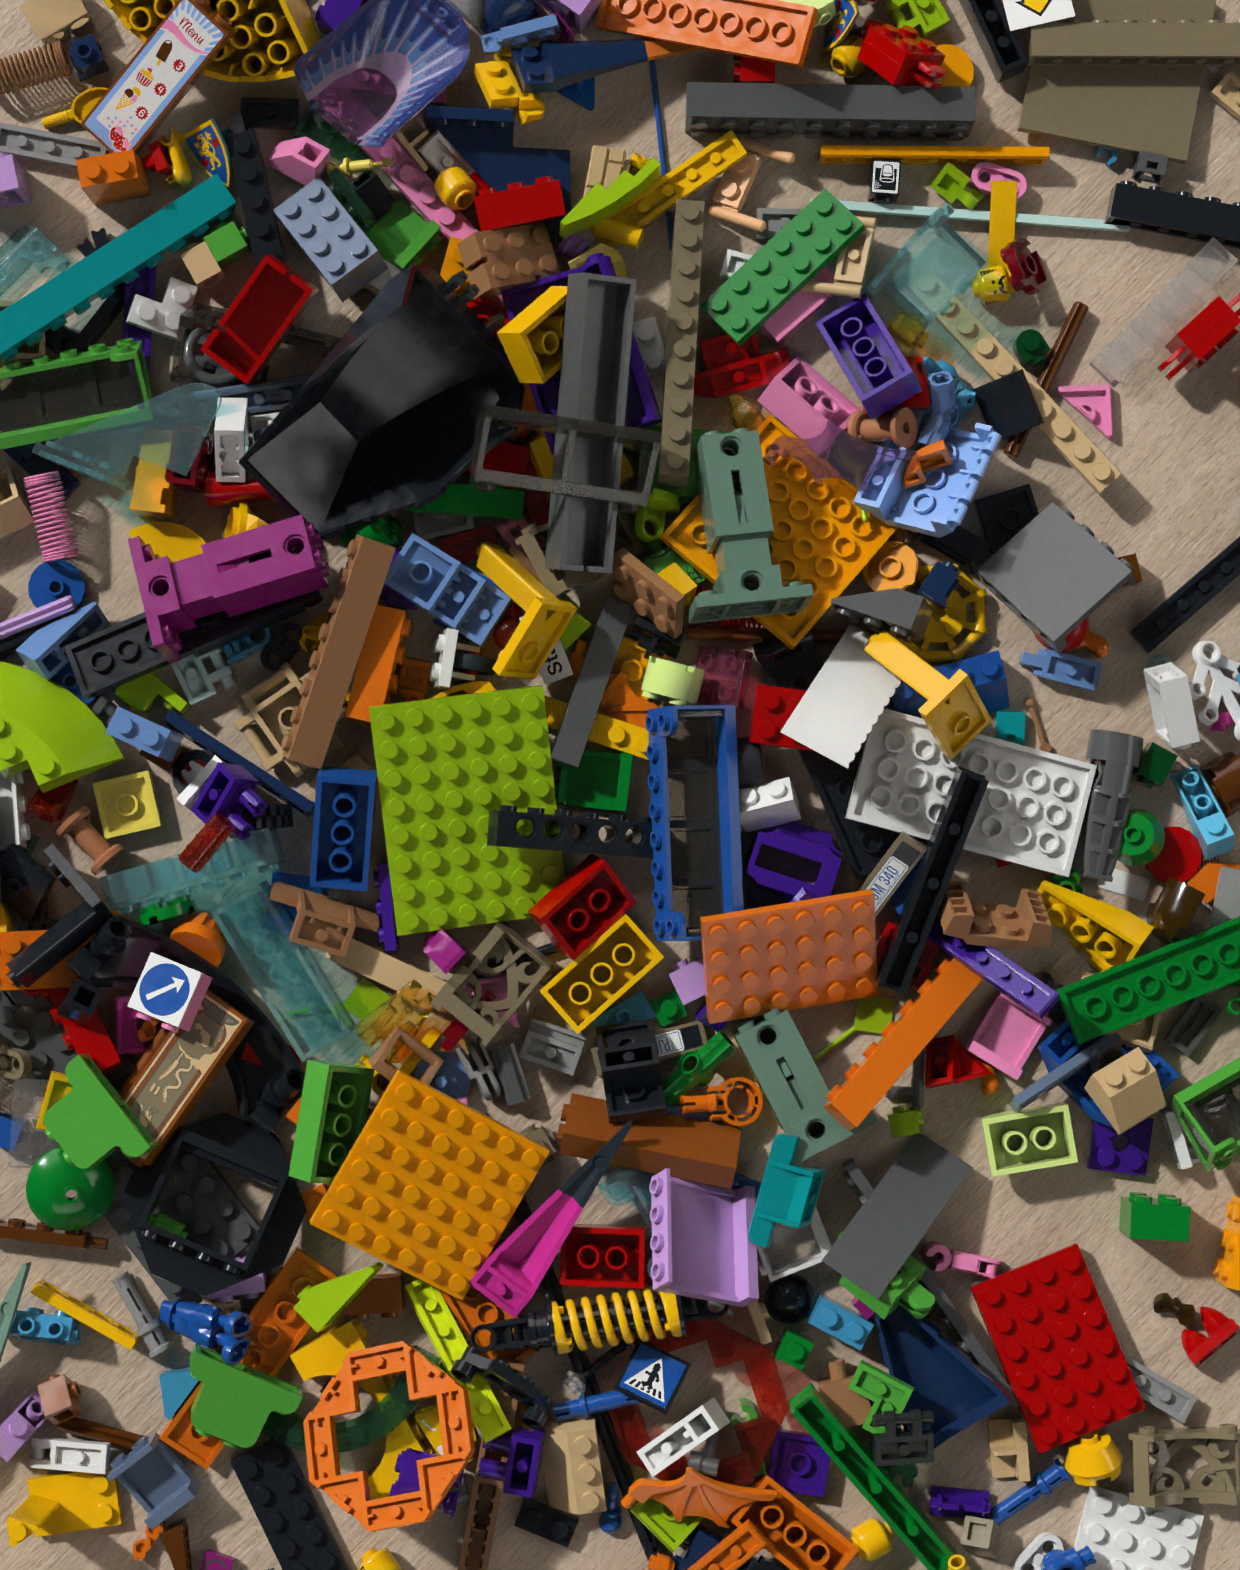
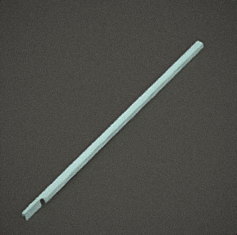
(983, 216)

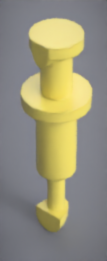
(350, 167)

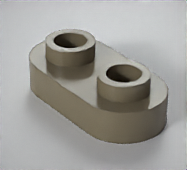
(14, 1062)

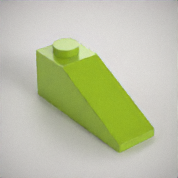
(326, 1300)

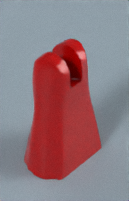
(231, 492)

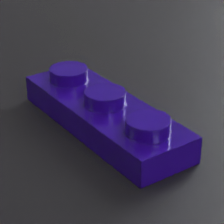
(385, 909)

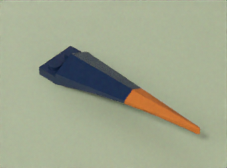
(568, 62)

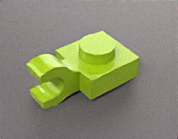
(952, 185)

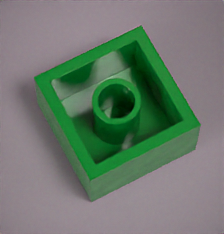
(1154, 1218)

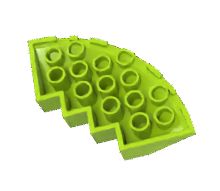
(49, 730)

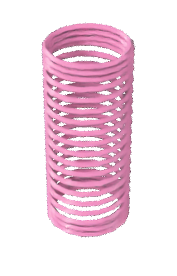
(55, 535)

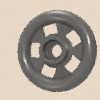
(196, 363)

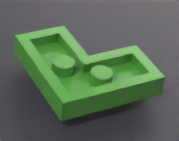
(881, 1388)

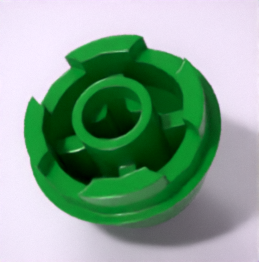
(1141, 839)

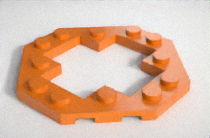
(434, 1473)

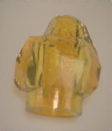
(745, 412)

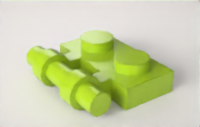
(927, 14)

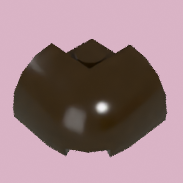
(1173, 910)

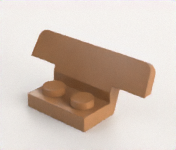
(323, 920)

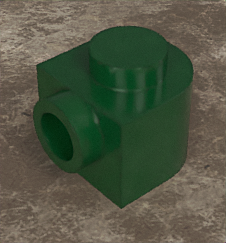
(1030, 348)

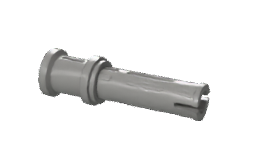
(147, 1329)

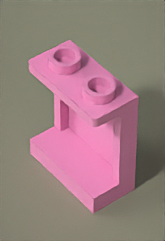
(1007, 1035)

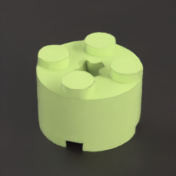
(672, 680)

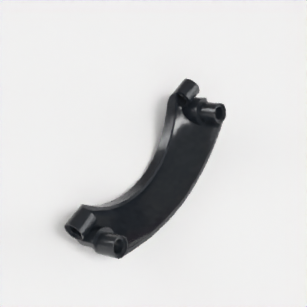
(262, 1092)

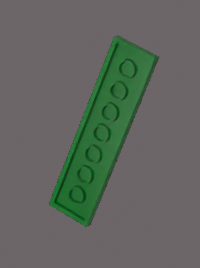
(1152, 981)

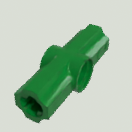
(697, 1067)

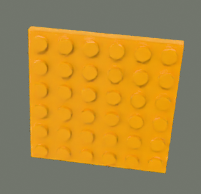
(813, 540)
(429, 1185)

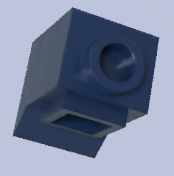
(87, 58)
(939, 583)

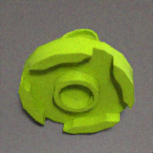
(660, 506)

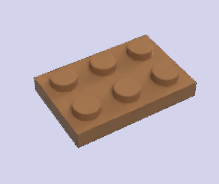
(648, 593)

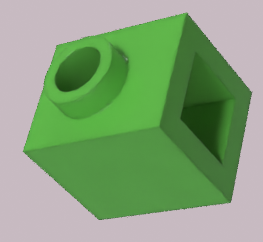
(228, 243)

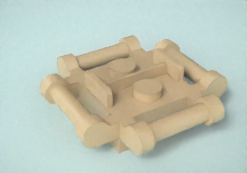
(275, 716)

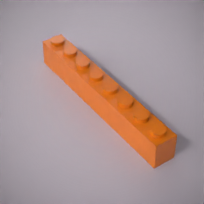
(901, 1043)

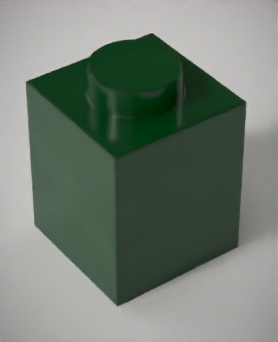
(1154, 765)

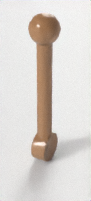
(1029, 702)

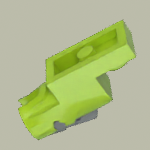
(144, 694)

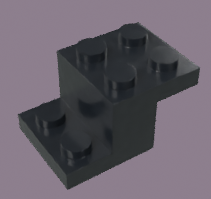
(631, 1071)

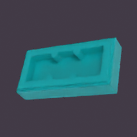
(1010, 726)

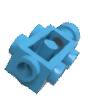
(46, 1328)

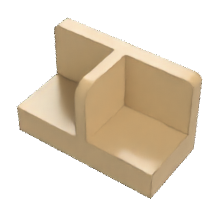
(411, 138)
(1008, 1448)

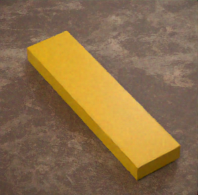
(85, 1314)

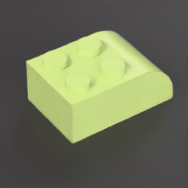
(1029, 1139)

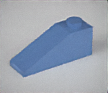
(45, 648)

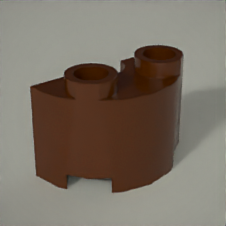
(1224, 778)

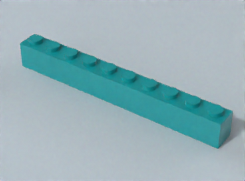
(114, 264)

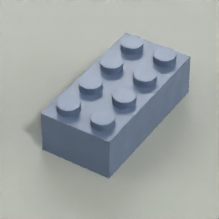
(330, 239)

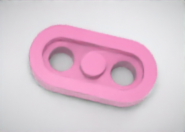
(996, 173)

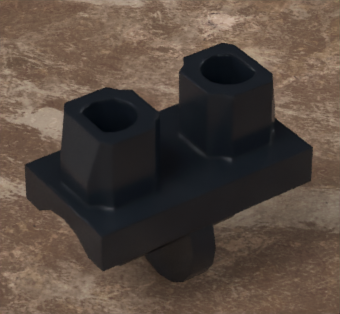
(654, 640)

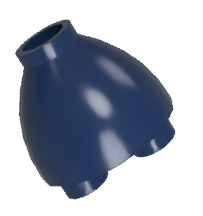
(505, 13)

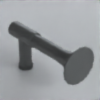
(916, 1091)

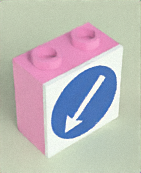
(169, 993)

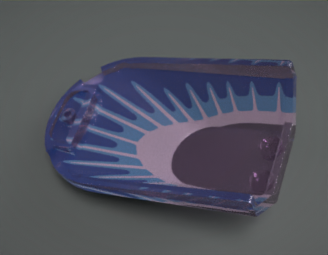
(383, 66)

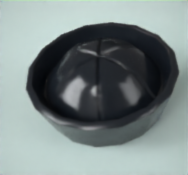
(790, 1299)

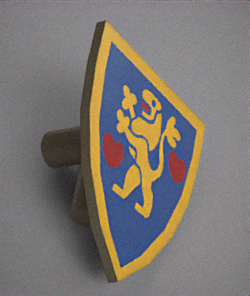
(845, 22)

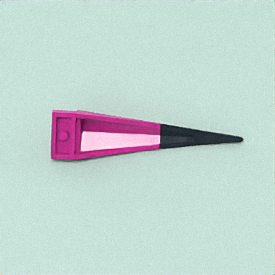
(522, 1260)

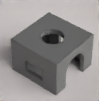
(1150, 163)

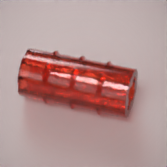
(207, 842)

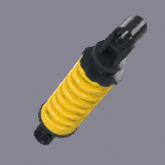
(597, 1322)

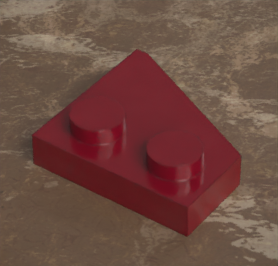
(457, 1029)

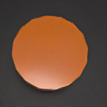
(201, 936)

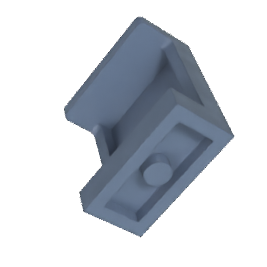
(155, 1478)

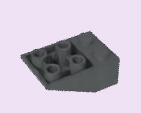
(887, 610)

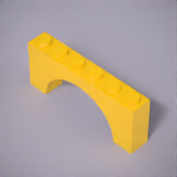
(326, 1357)

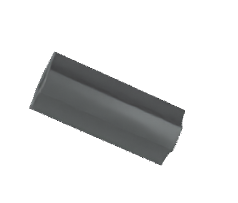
(510, 1074)

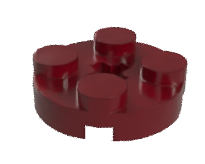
(1025, 267)

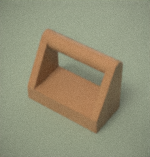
(388, 1070)

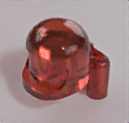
(507, 624)

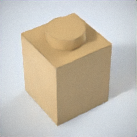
(202, 265)

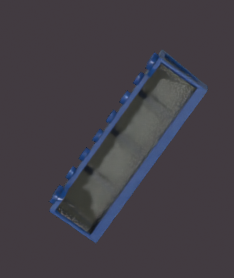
(693, 817)

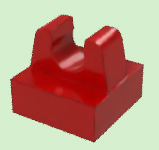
(159, 159)

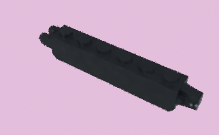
(254, 191)

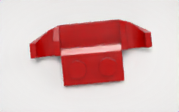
(735, 367)

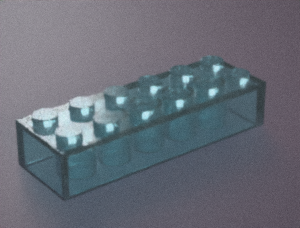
(169, 876)
(284, 971)

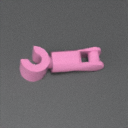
(960, 1260)

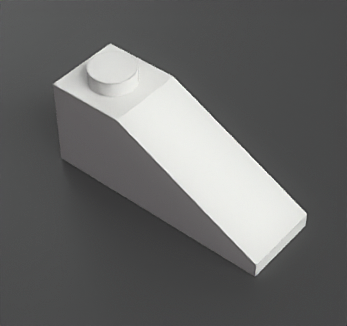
(683, 1437)

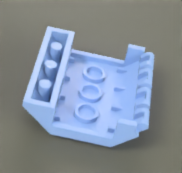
(940, 502)

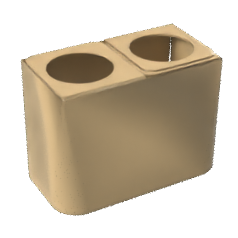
(55, 18)

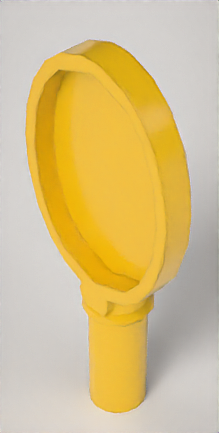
(79, 109)

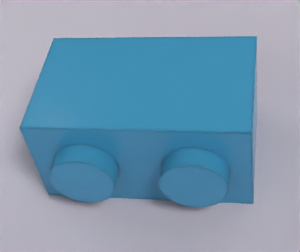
(840, 1321)

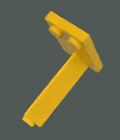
(544, 616)
(953, 705)
(65, 1504)

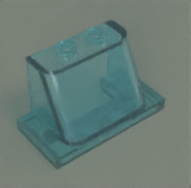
(928, 270)

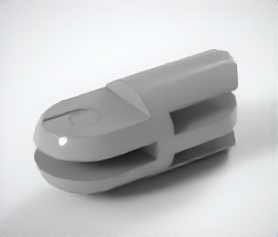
(480, 1068)

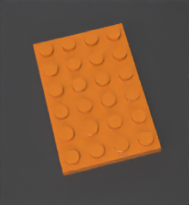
(789, 955)

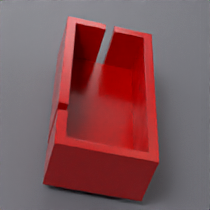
(259, 319)

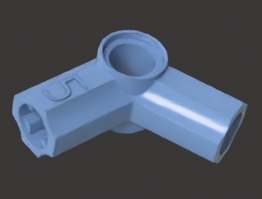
(943, 410)

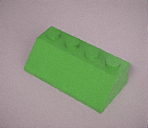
(329, 1118)

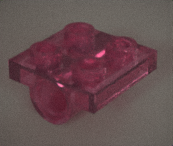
(724, 676)

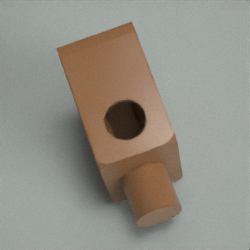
(848, 1404)

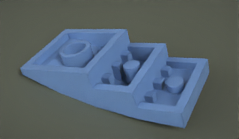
(447, 590)

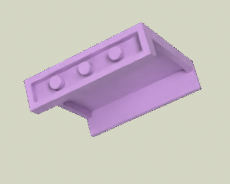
(702, 1241)

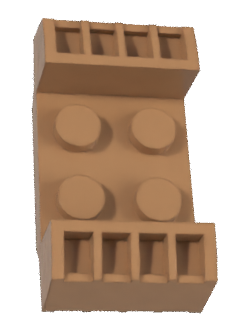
(995, 924)

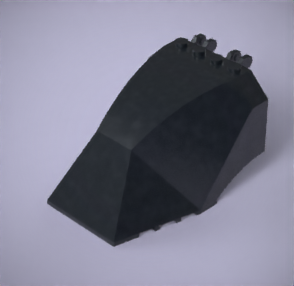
(389, 408)

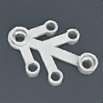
(1221, 685)

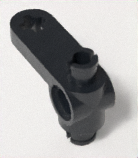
(91, 332)

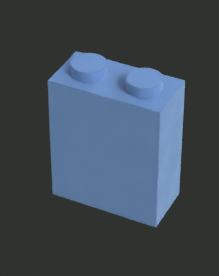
(144, 734)

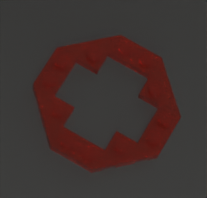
(753, 1434)

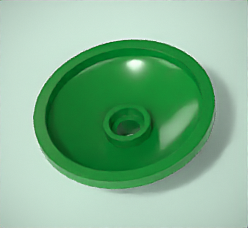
(53, 1177)

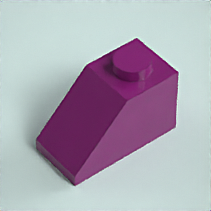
(444, 950)

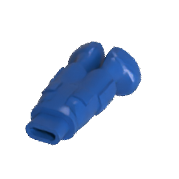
(204, 1324)

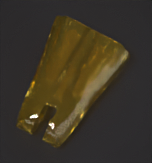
(397, 1010)

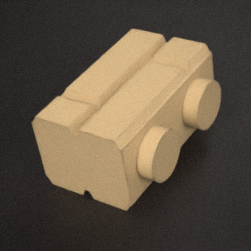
(605, 166)

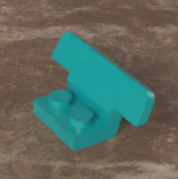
(786, 1192)

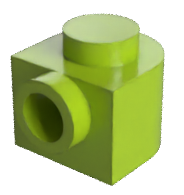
(905, 1120)

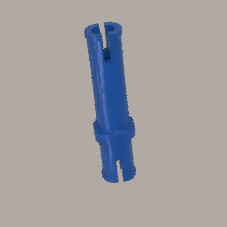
(592, 1404)

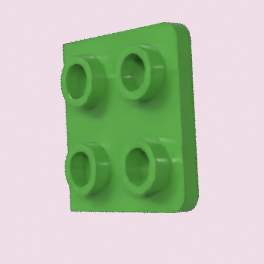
(404, 236)

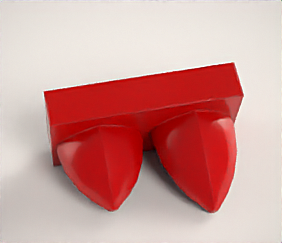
(1220, 1332)

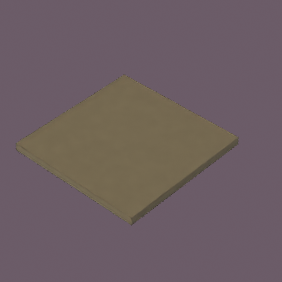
(1114, 104)

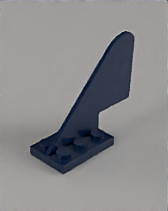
(486, 143)

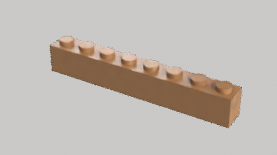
(338, 651)

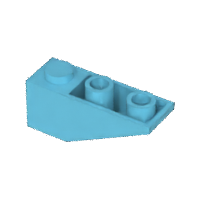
(1203, 812)

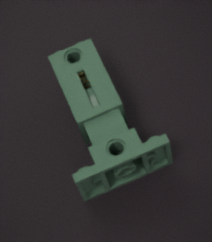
(738, 532)

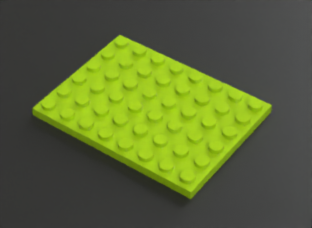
(437, 780)

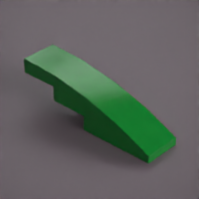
(467, 501)

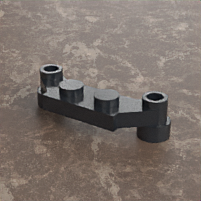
(501, 1375)

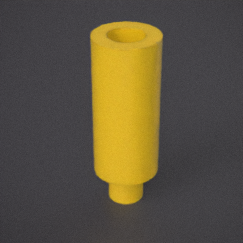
(619, 232)

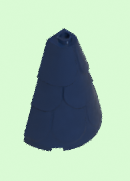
(940, 1372)

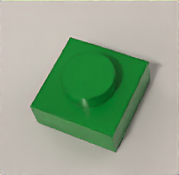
(668, 1008)

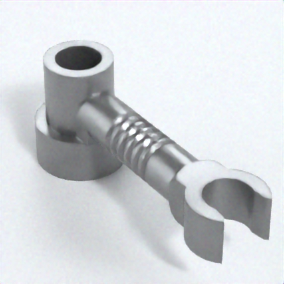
(705, 1462)

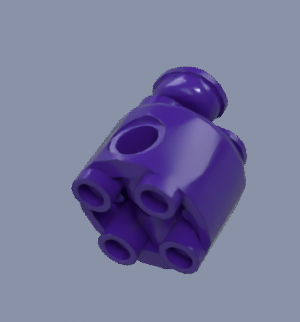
(409, 1481)

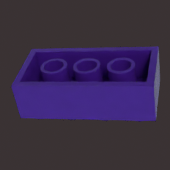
(868, 356)

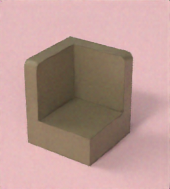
(980, 1536)

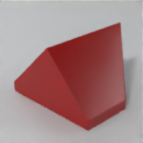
(950, 1063)

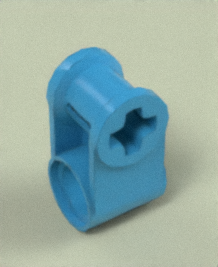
(245, 647)

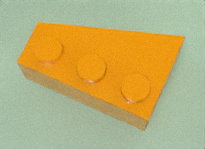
(152, 494)

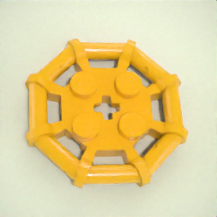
(952, 622)

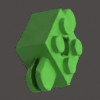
(901, 1291)

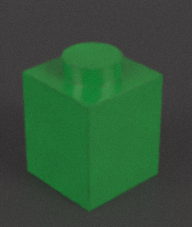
(793, 1348)

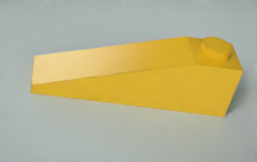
(1098, 928)

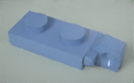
(519, 34)
(1063, 668)

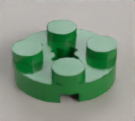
(157, 913)

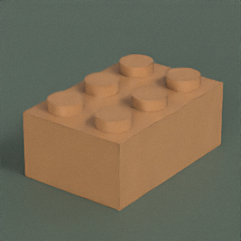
(510, 257)

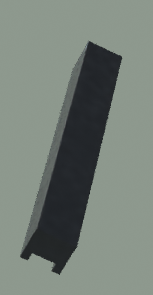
(931, 879)

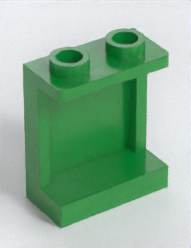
(597, 782)

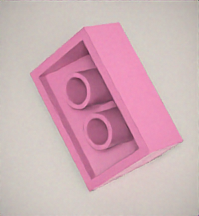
(806, 400)

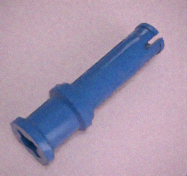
(1041, 1485)

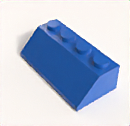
(985, 674)

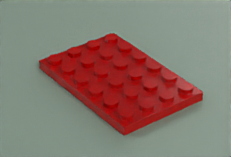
(1057, 1348)

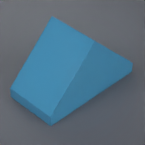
(175, 1388)

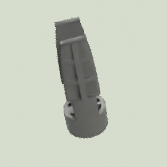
(1107, 804)

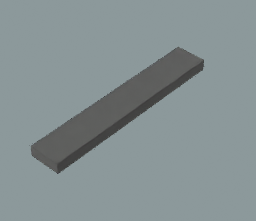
(591, 683)

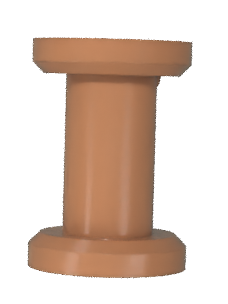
(899, 428)
(90, 840)

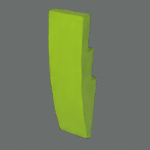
(603, 202)

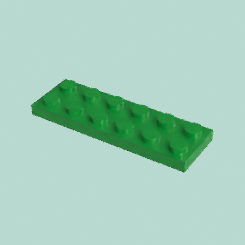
(782, 267)

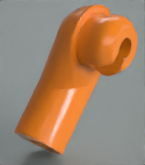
(1096, 643)
(990, 1082)

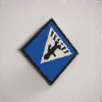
(652, 1376)

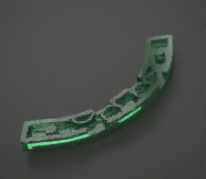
(358, 1431)

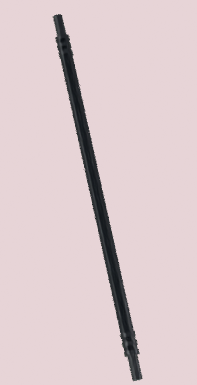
(603, 1420)

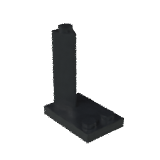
(65, 934)

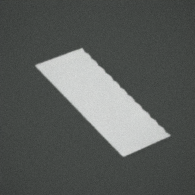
(843, 700)

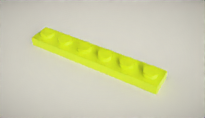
(450, 1346)

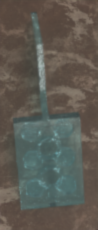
(159, 430)

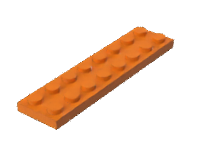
(744, 28)
(273, 1337)

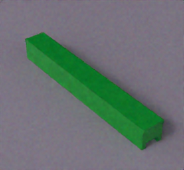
(871, 1480)

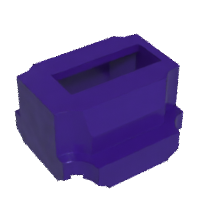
(799, 840)

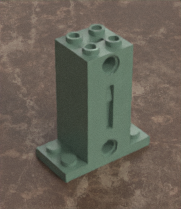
(792, 1083)

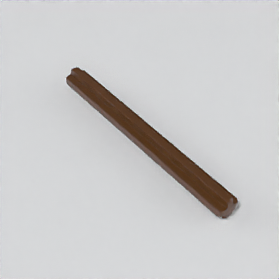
(1052, 367)

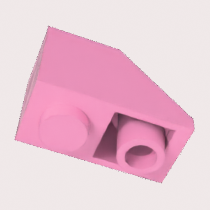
(300, 159)

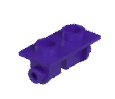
(959, 1502)

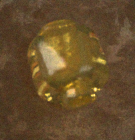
(907, 332)

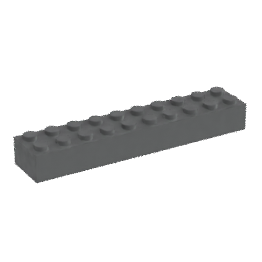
(829, 110)
(595, 390)

